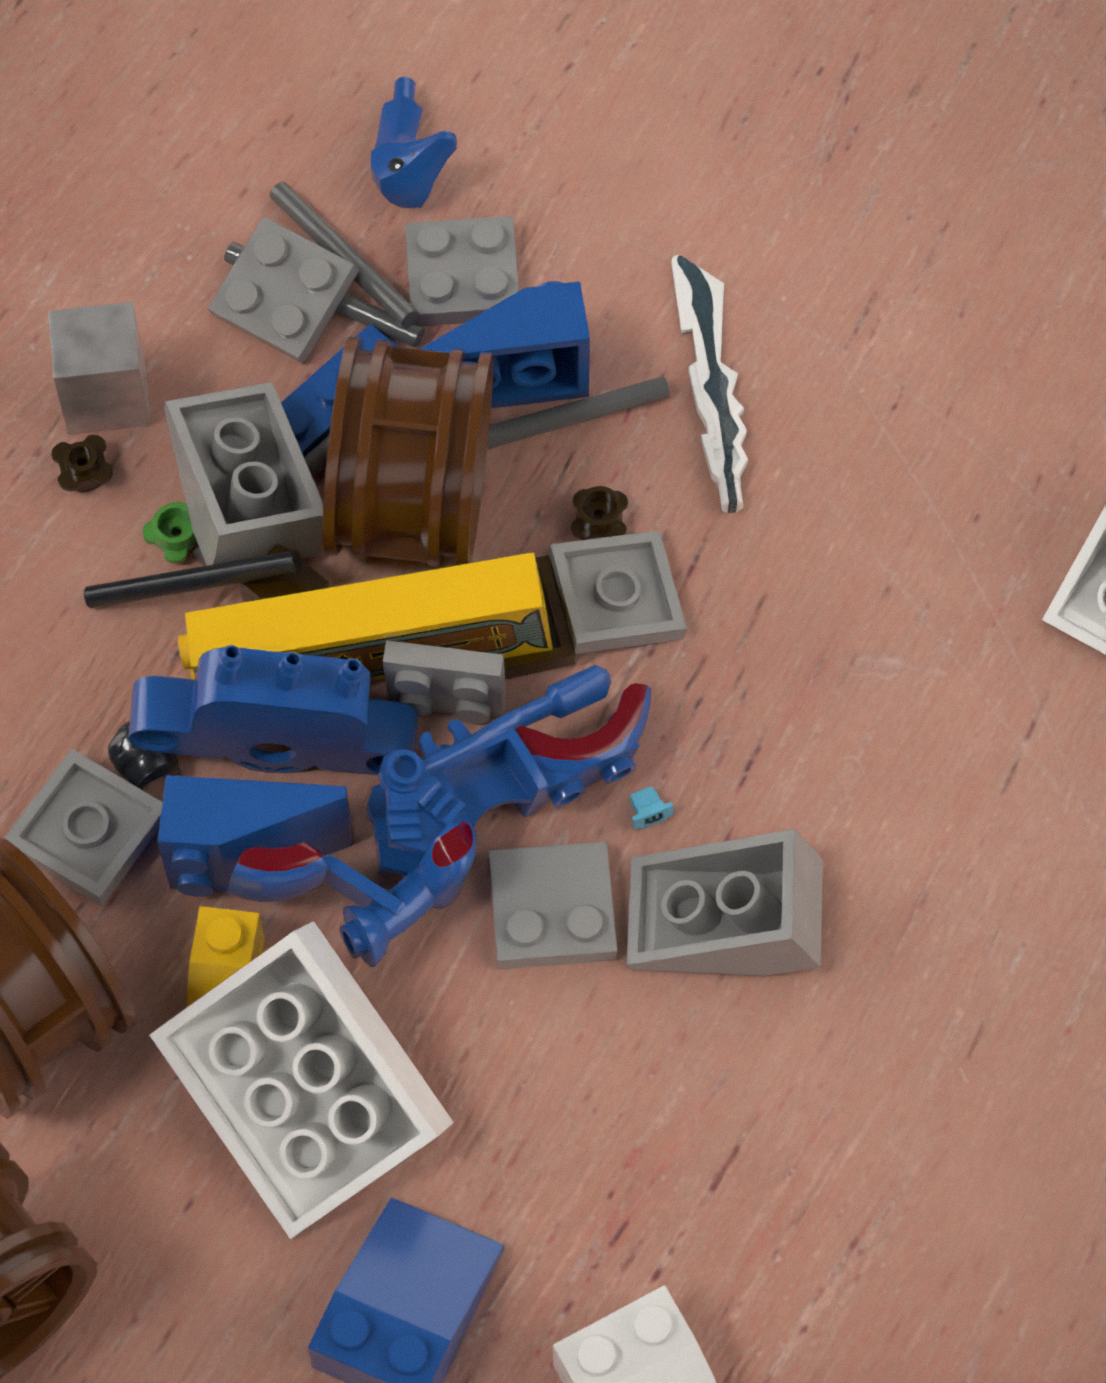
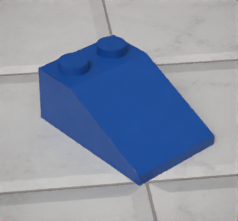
(536, 344)
(216, 819)
(404, 1300)

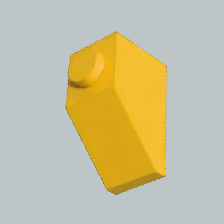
(220, 947)

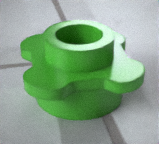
(159, 530)

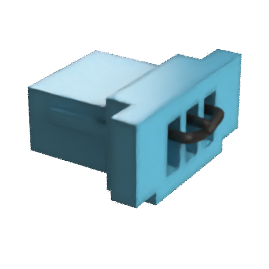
(649, 808)

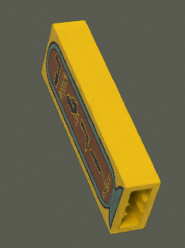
(469, 607)

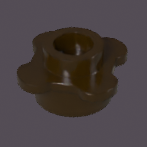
(84, 477)
(597, 500)

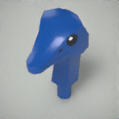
(399, 162)

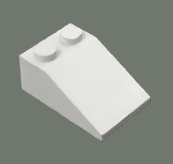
(634, 1345)

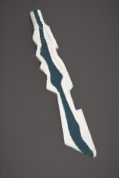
(712, 382)

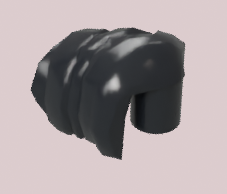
(139, 765)

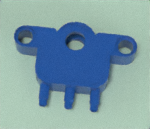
(277, 698)

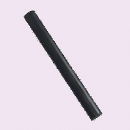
(193, 579)

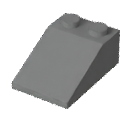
(244, 475)
(728, 907)

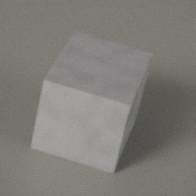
(99, 368)

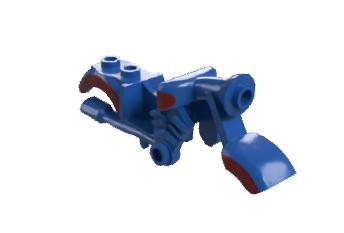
(430, 806)

